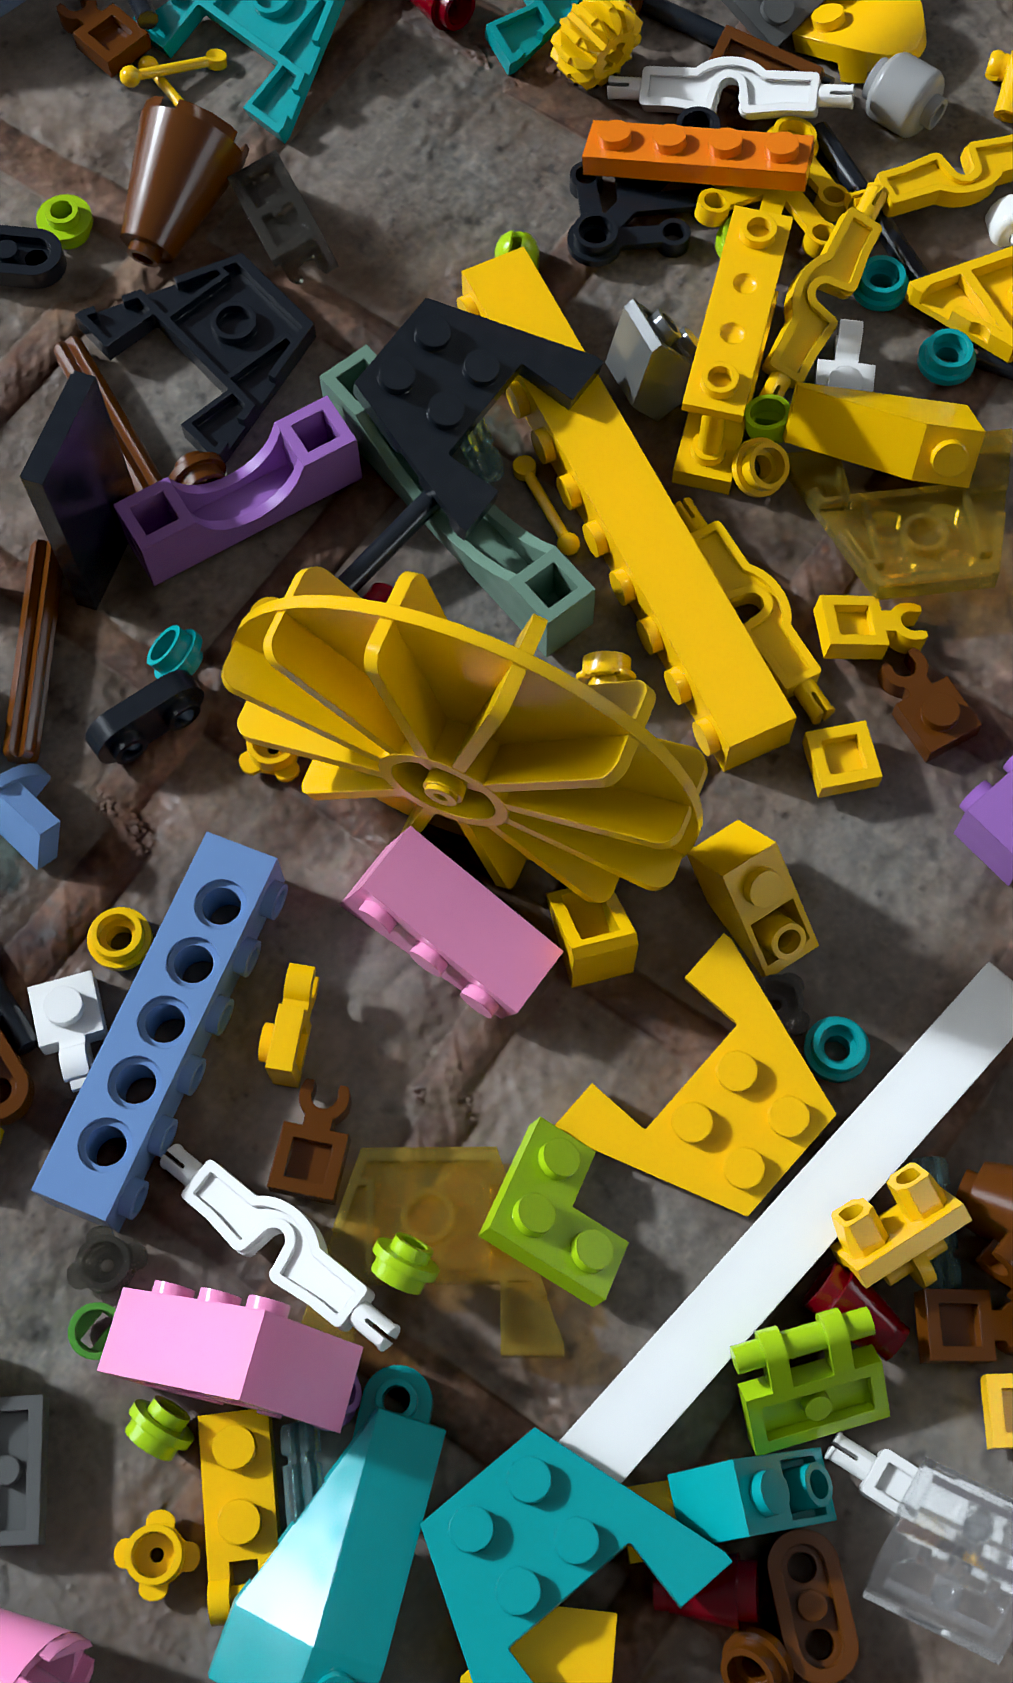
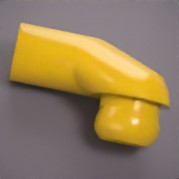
(1001, 69)

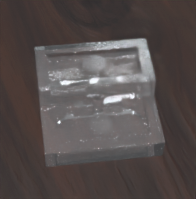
(950, 1561)

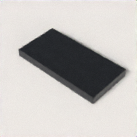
(73, 484)

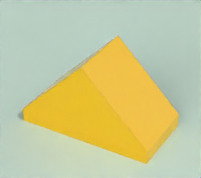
(594, 937)

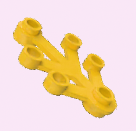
(810, 217)

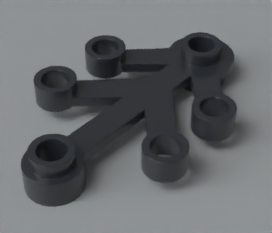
(634, 200)

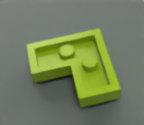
(537, 1218)

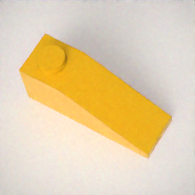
(887, 432)

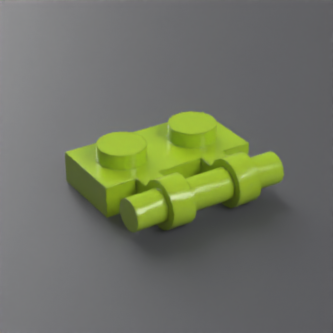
(816, 1397)

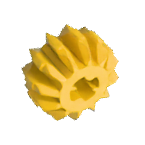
(596, 40)

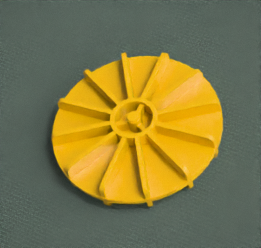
(466, 734)

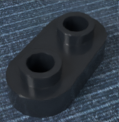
(22, 252)
(141, 718)

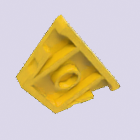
(972, 299)

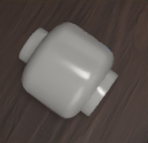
(905, 94)

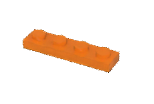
(698, 155)

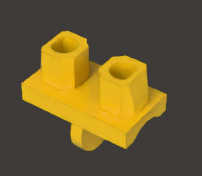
(901, 1237)

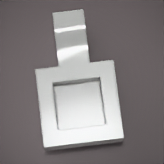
(844, 368)
(67, 1020)

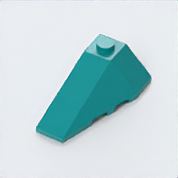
(340, 1571)

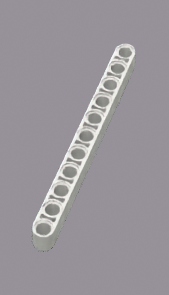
(794, 1230)

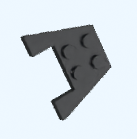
(230, 327)
(441, 382)

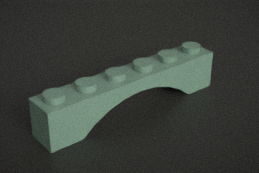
(499, 554)

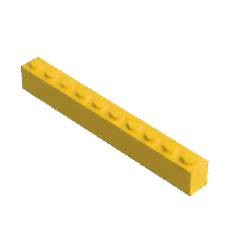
(638, 533)

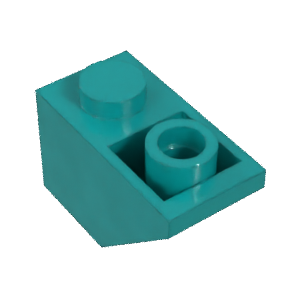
(754, 1495)

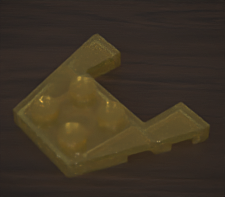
(916, 536)
(443, 1201)

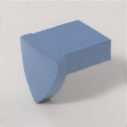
(24, 818)

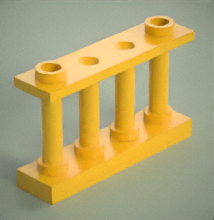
(731, 348)

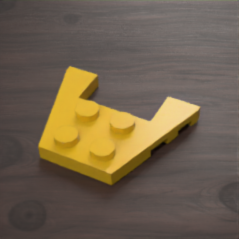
(738, 1114)

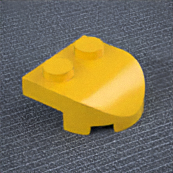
(862, 33)

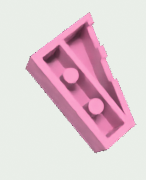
(452, 925)
(231, 1353)

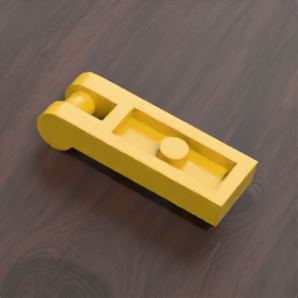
(237, 1499)

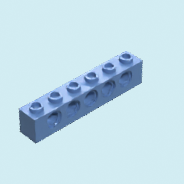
(217, 877)

